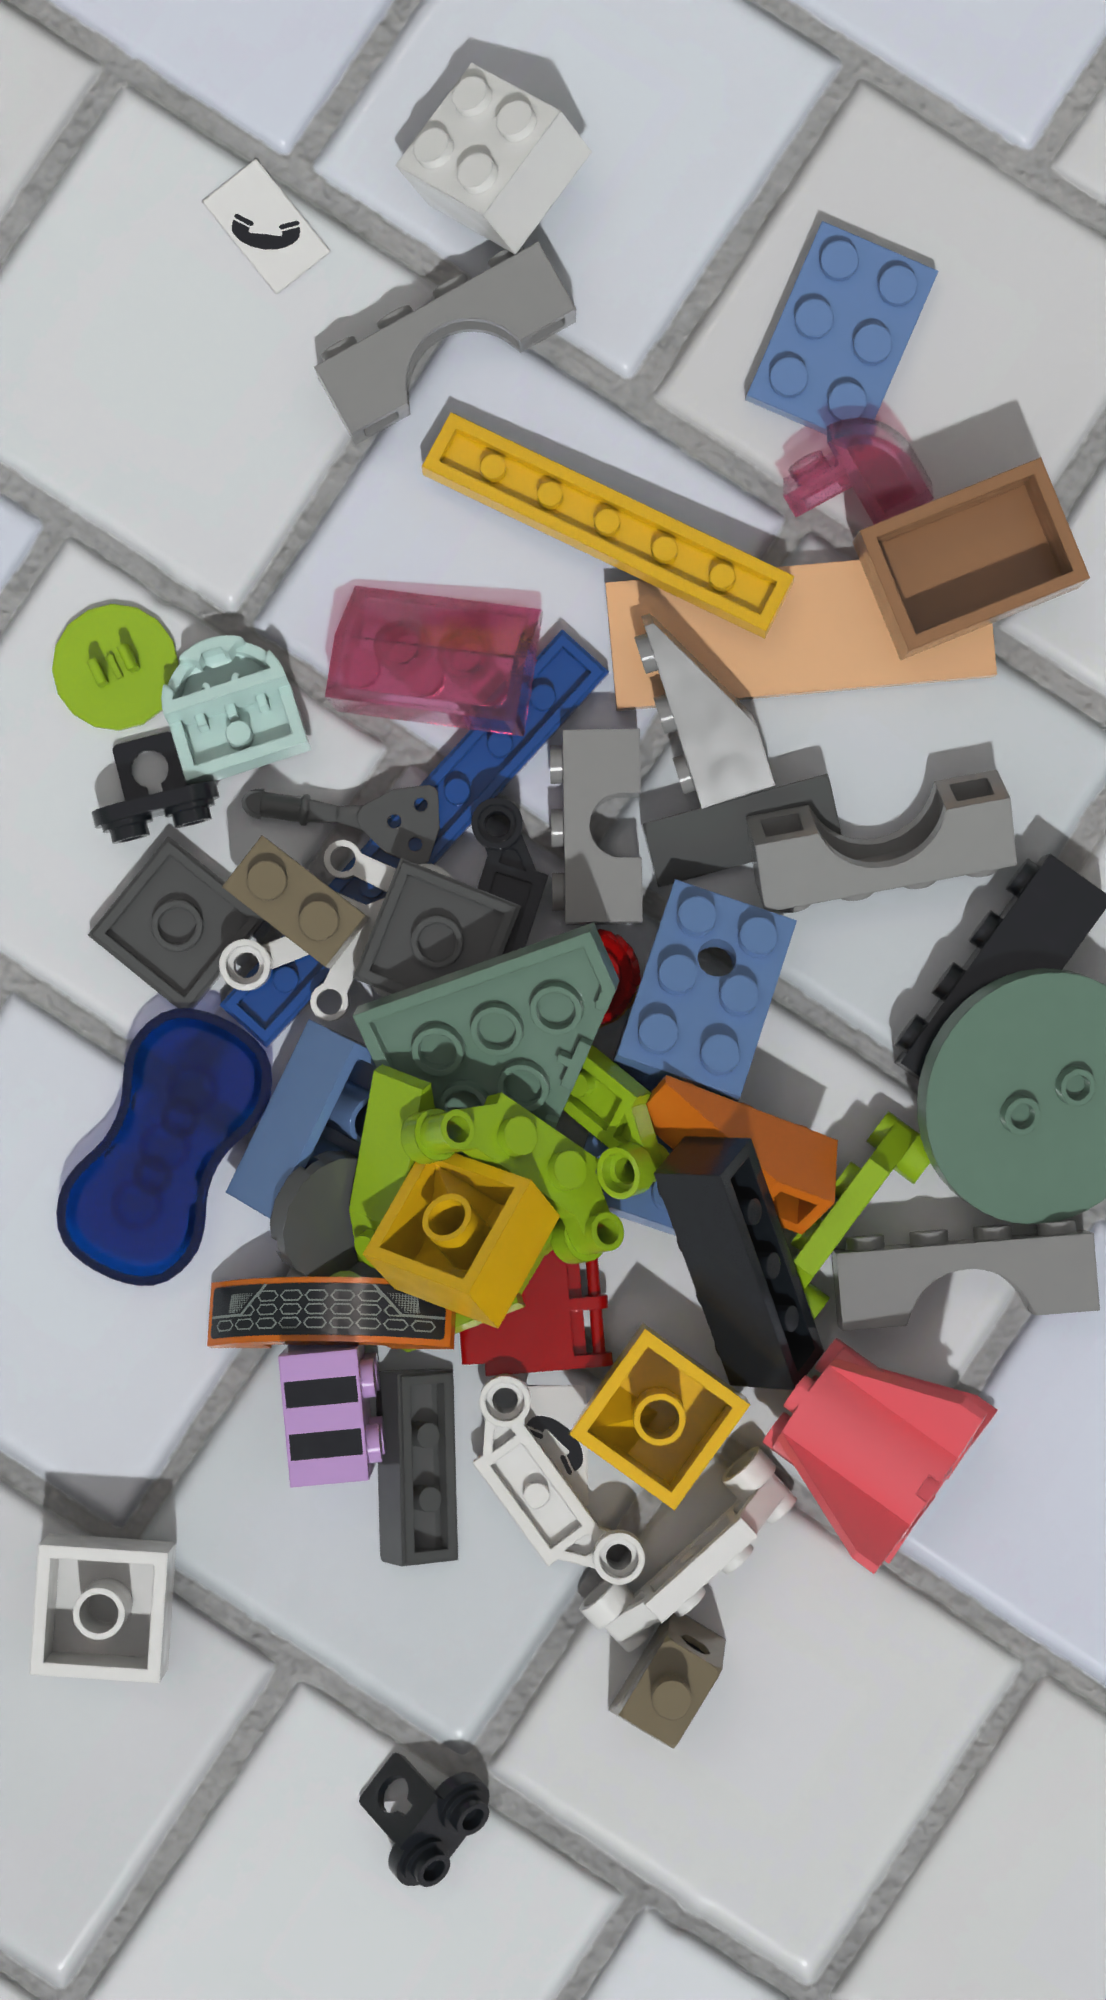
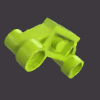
(616, 1113)
(523, 1144)
(897, 1149)

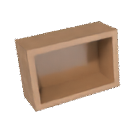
(970, 558)

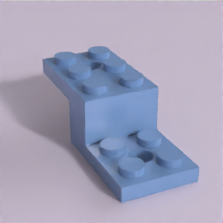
(697, 1022)

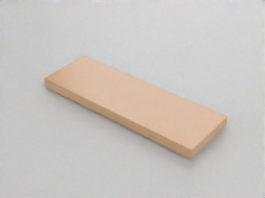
(820, 641)

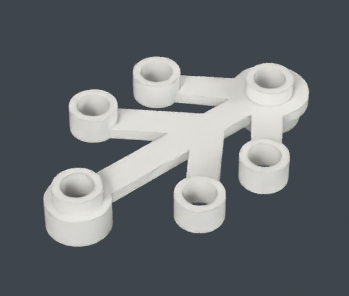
(285, 951)

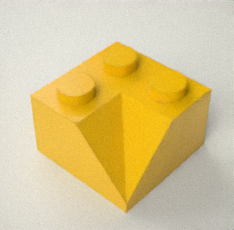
(462, 1236)
(659, 1416)

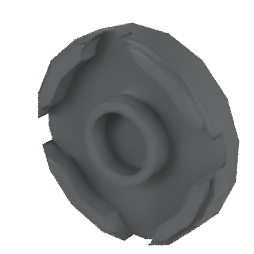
(314, 1216)

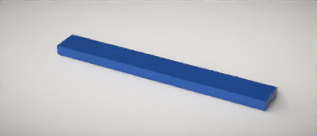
(465, 778)

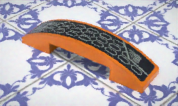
(324, 1313)

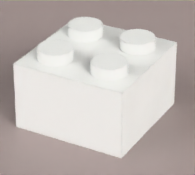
(494, 158)
(103, 1608)

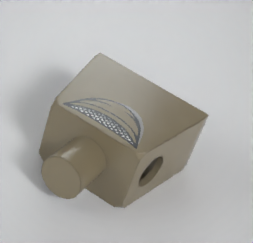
(671, 1679)

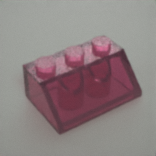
(434, 660)

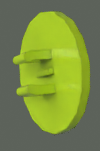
(114, 666)

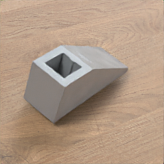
(715, 729)

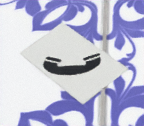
(266, 226)
(550, 1420)

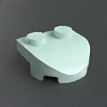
(231, 710)

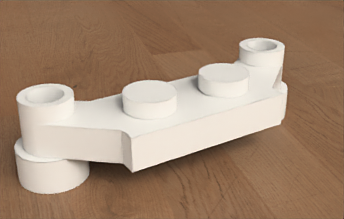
(541, 1496)
(721, 1546)

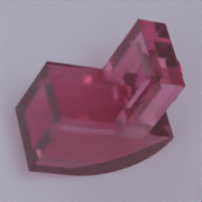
(865, 457)

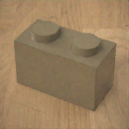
(295, 902)

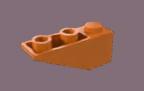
(793, 1158)

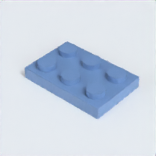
(841, 331)

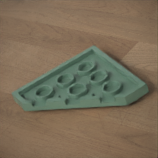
(499, 1025)

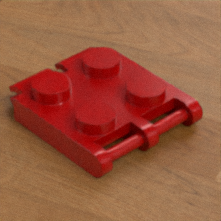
(549, 1328)

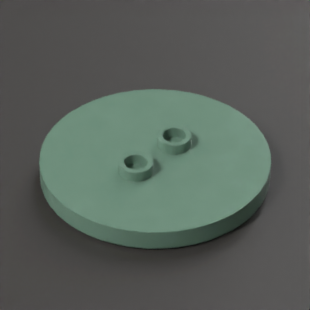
(1020, 1097)

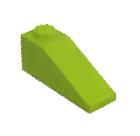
(381, 1157)

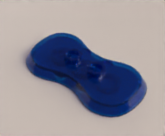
(184, 1103)

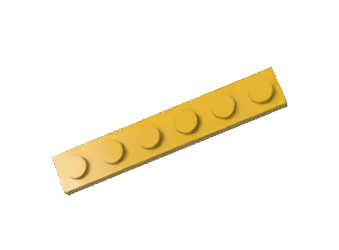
(607, 525)

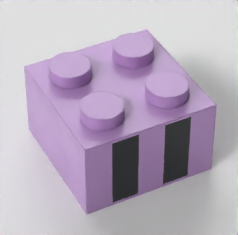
(329, 1413)

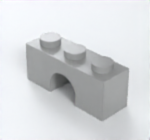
(594, 769)

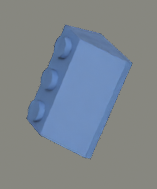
(312, 1111)

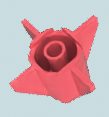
(874, 1447)

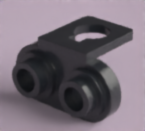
(182, 802)
(434, 1823)

